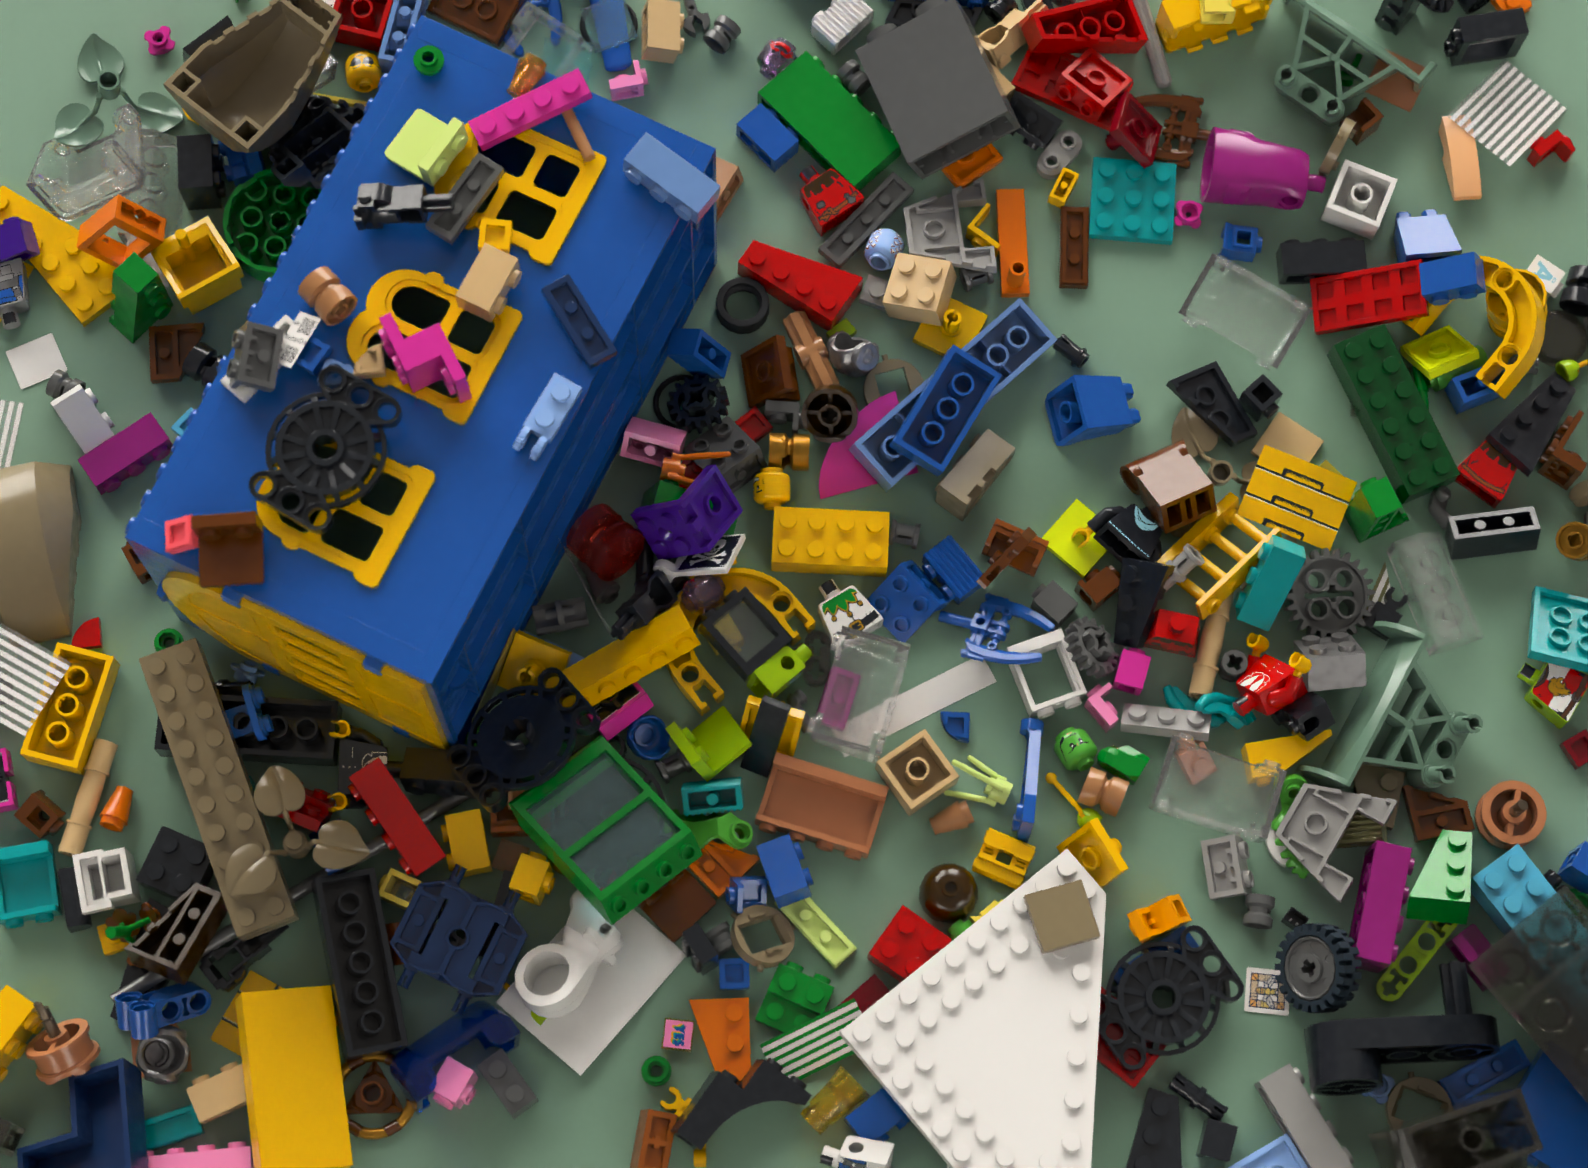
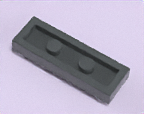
(469, 194)

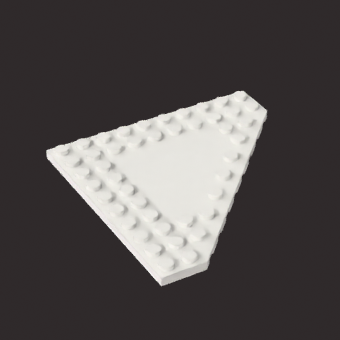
(996, 1039)

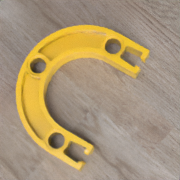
(1524, 329)
(767, 592)

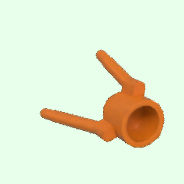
(674, 470)

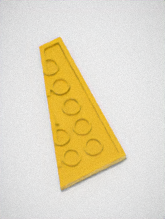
(74, 275)

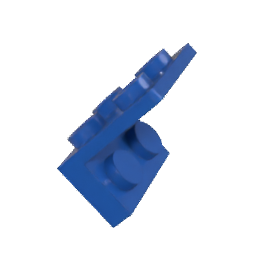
(907, 600)

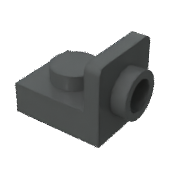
(782, 412)

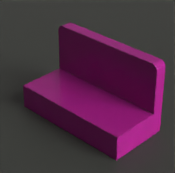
(1466, 947)

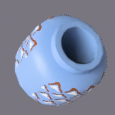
(883, 249)

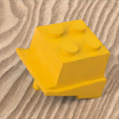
(198, 265)

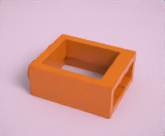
(121, 213)

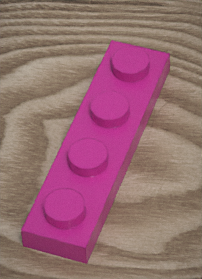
(530, 109)

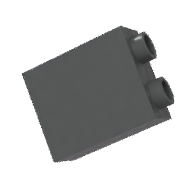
(936, 86)

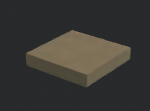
(1061, 916)

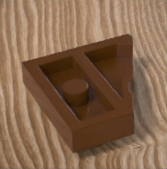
(169, 349)
(1000, 560)
(1433, 812)

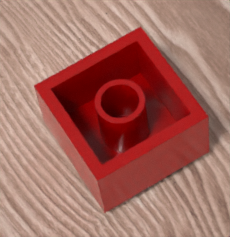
(363, 22)
(906, 944)

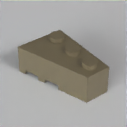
(973, 474)

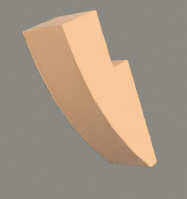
(1460, 161)

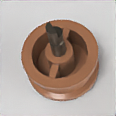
(1510, 814)
(61, 1048)

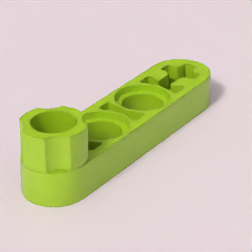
(1421, 957)

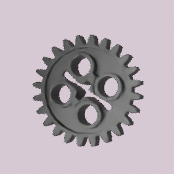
(1325, 569)

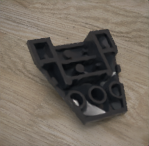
(314, 141)

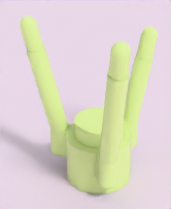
(996, 788)

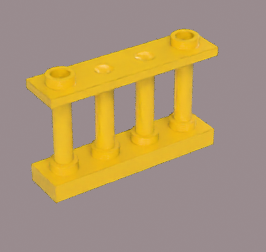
(1208, 531)

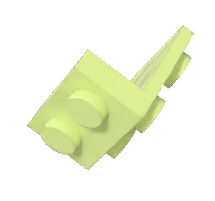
(427, 146)

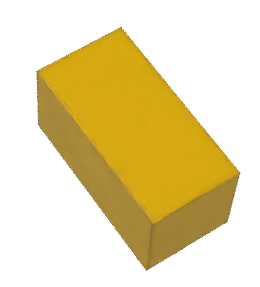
(1063, 187)

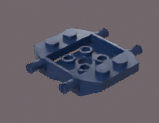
(452, 963)

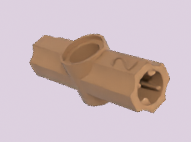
(809, 350)

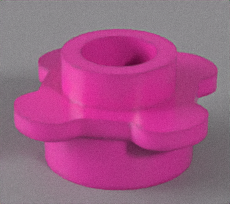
(162, 47)
(1193, 208)

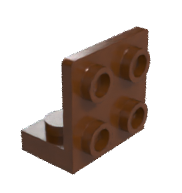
(1558, 464)
(230, 549)
(678, 905)

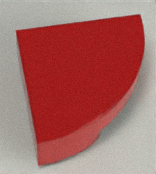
(88, 635)

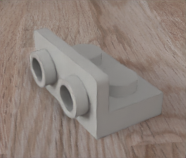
(1227, 867)

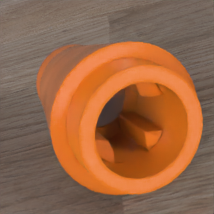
(117, 810)

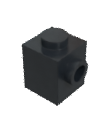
(1261, 398)

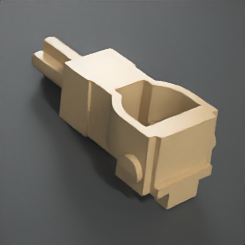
(1007, 37)

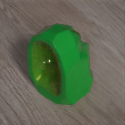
(1122, 762)

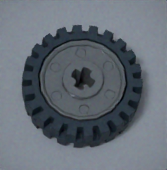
(1318, 968)

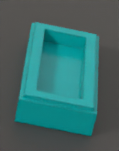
(172, 1128)

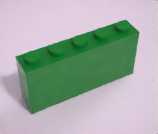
(830, 121)

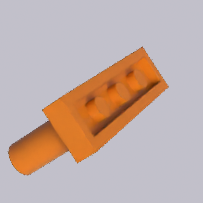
(1013, 241)

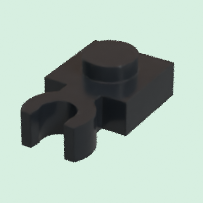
(1385, 612)

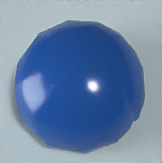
(648, 738)

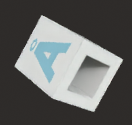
(1549, 275)

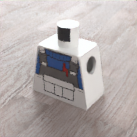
(859, 1153)

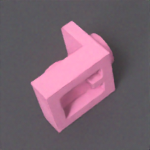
(628, 86)
(1101, 711)

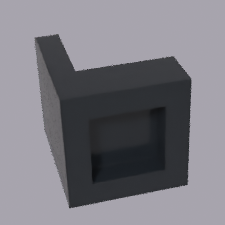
(1216, 1140)

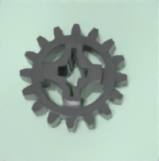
(1091, 647)

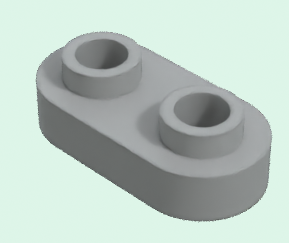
(1060, 153)

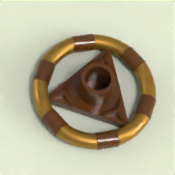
(375, 1097)

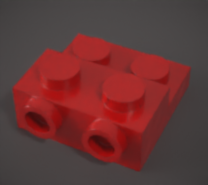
(1092, 84)
(314, 811)

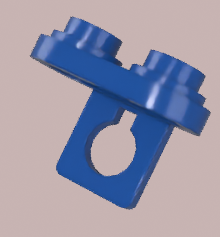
(258, 723)

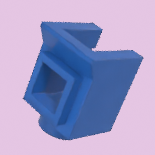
(1240, 251)

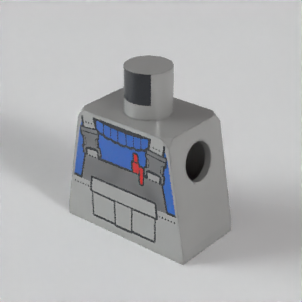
(13, 292)

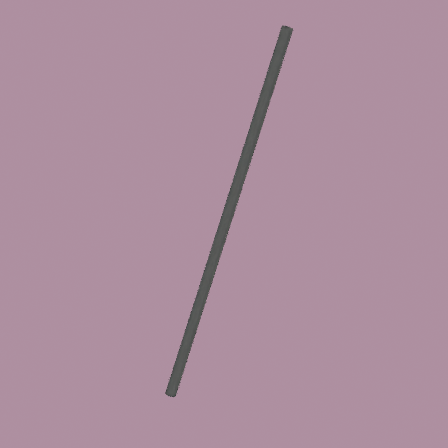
(298, 891)

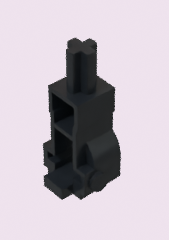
(387, 204)
(640, 607)
(250, 950)

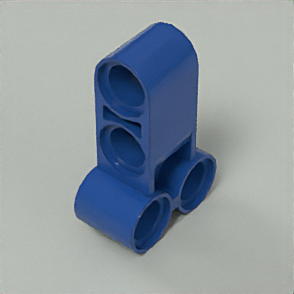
(144, 1013)

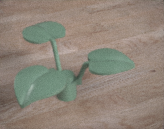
(103, 64)

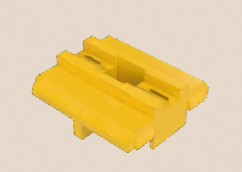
(1009, 875)

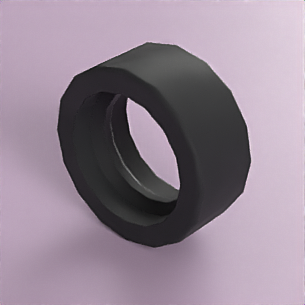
(740, 285)

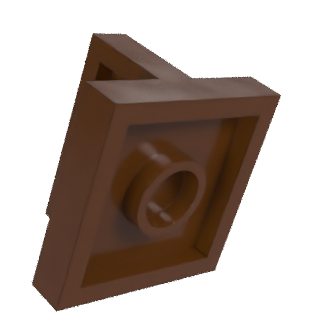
(770, 372)

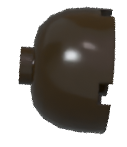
(830, 413)
(948, 893)

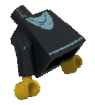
(1125, 532)

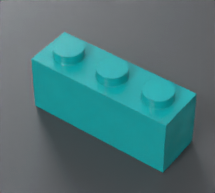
(1269, 582)

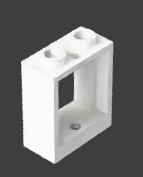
(1043, 644)

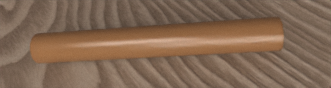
(578, 135)

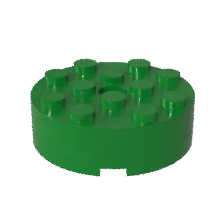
(253, 219)

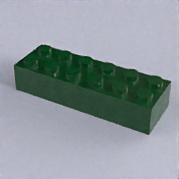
(1393, 414)

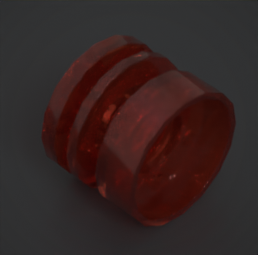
(605, 542)

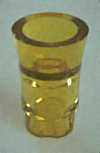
(833, 1100)

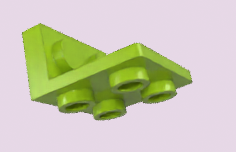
(711, 743)

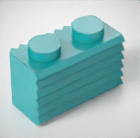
(712, 796)

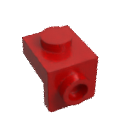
(1555, 143)

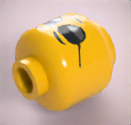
(362, 70)

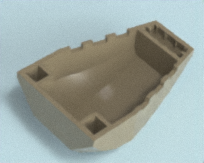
(257, 74)
(38, 549)

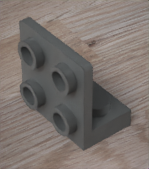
(745, 457)

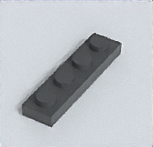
(865, 219)

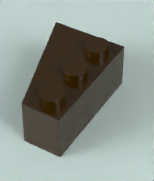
(181, 936)

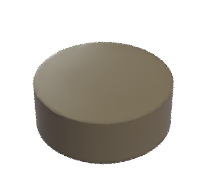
(1579, 494)

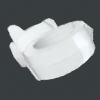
(584, 945)

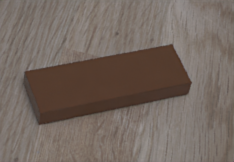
(1074, 247)

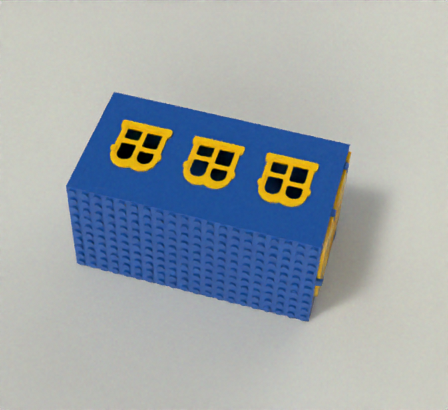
(477, 517)

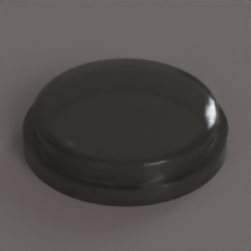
(1563, 338)

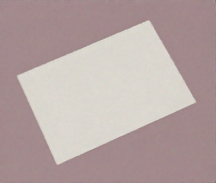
(611, 1000)

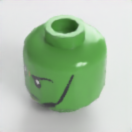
(1075, 749)

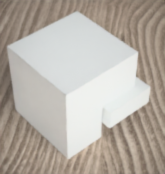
(106, 879)

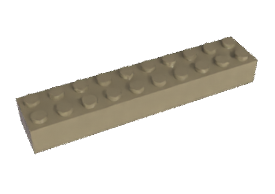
(215, 779)

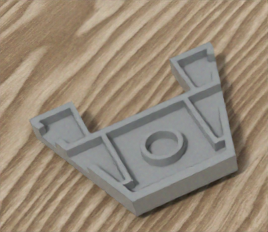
(936, 230)
(1317, 825)

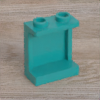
(28, 884)

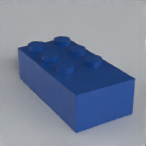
(945, 410)

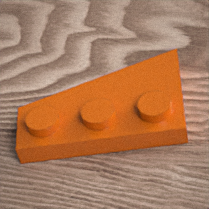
(725, 1032)

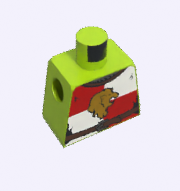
(1554, 690)

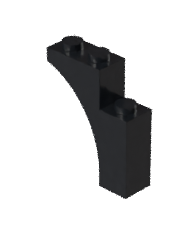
(722, 1098)

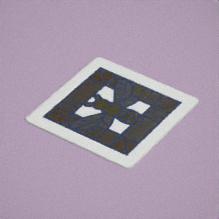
(1263, 992)

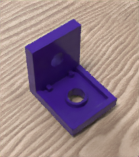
(690, 518)

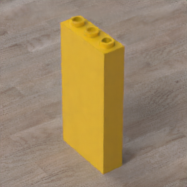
(293, 1078)

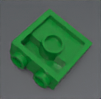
(793, 998)

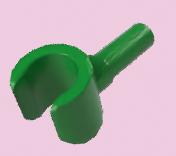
(1347, 80)

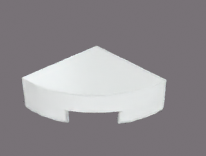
(1275, 850)

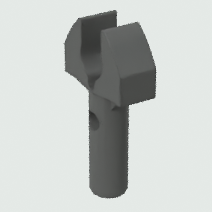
(693, 14)

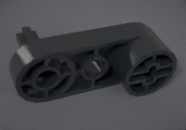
(1349, 1053)

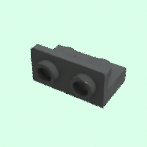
(255, 356)

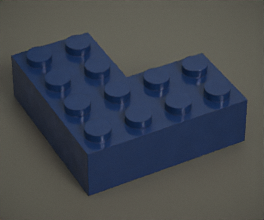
(104, 1123)

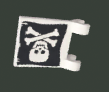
(709, 563)

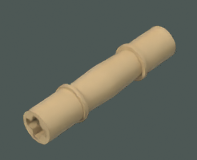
(1209, 650)
(88, 797)

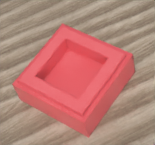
(179, 535)

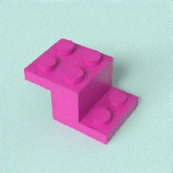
(423, 358)

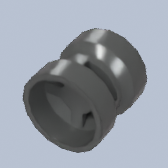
(722, 34)
(853, 78)
(61, 383)
(1259, 910)

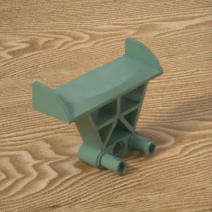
(1327, 107)
(1374, 707)

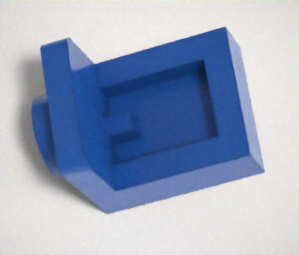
(746, 892)

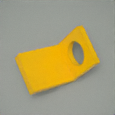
(977, 236)

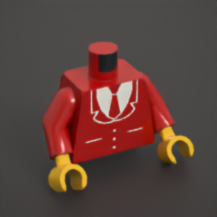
(1268, 682)

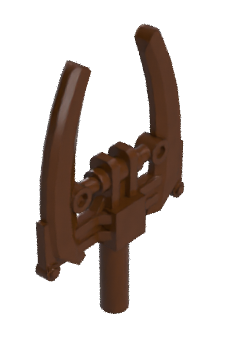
(1185, 131)

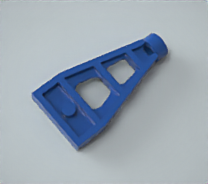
(1025, 810)

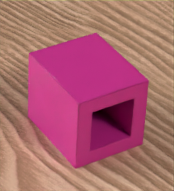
(1131, 671)

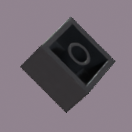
(200, 172)
(175, 864)

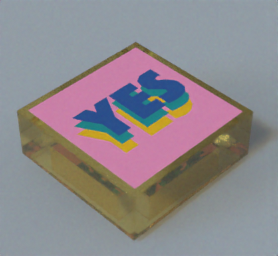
(678, 1035)

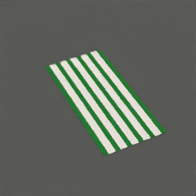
(813, 1043)

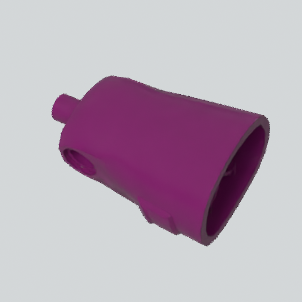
(1255, 172)

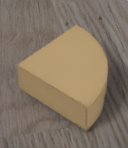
(371, 363)

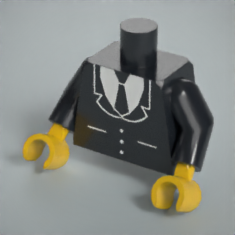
(356, 752)

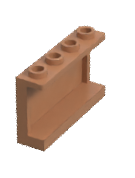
(821, 806)

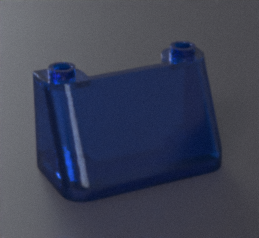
(414, 1064)

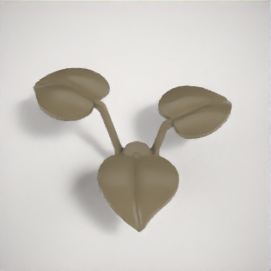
(1201, 439)
(278, 792)

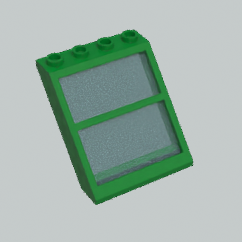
(606, 830)

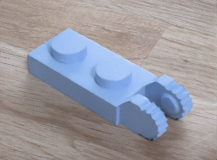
(548, 414)

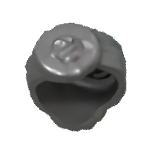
(852, 355)
(163, 1056)

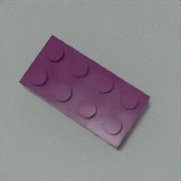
(1379, 904)

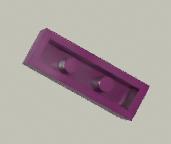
(126, 454)

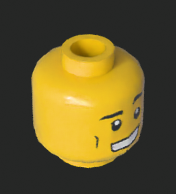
(771, 488)

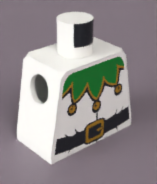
(846, 609)

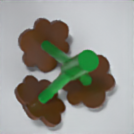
(124, 924)

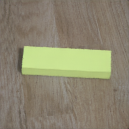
(819, 931)

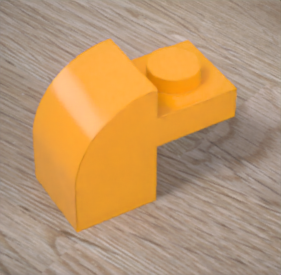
(1158, 918)

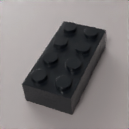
(699, 948)

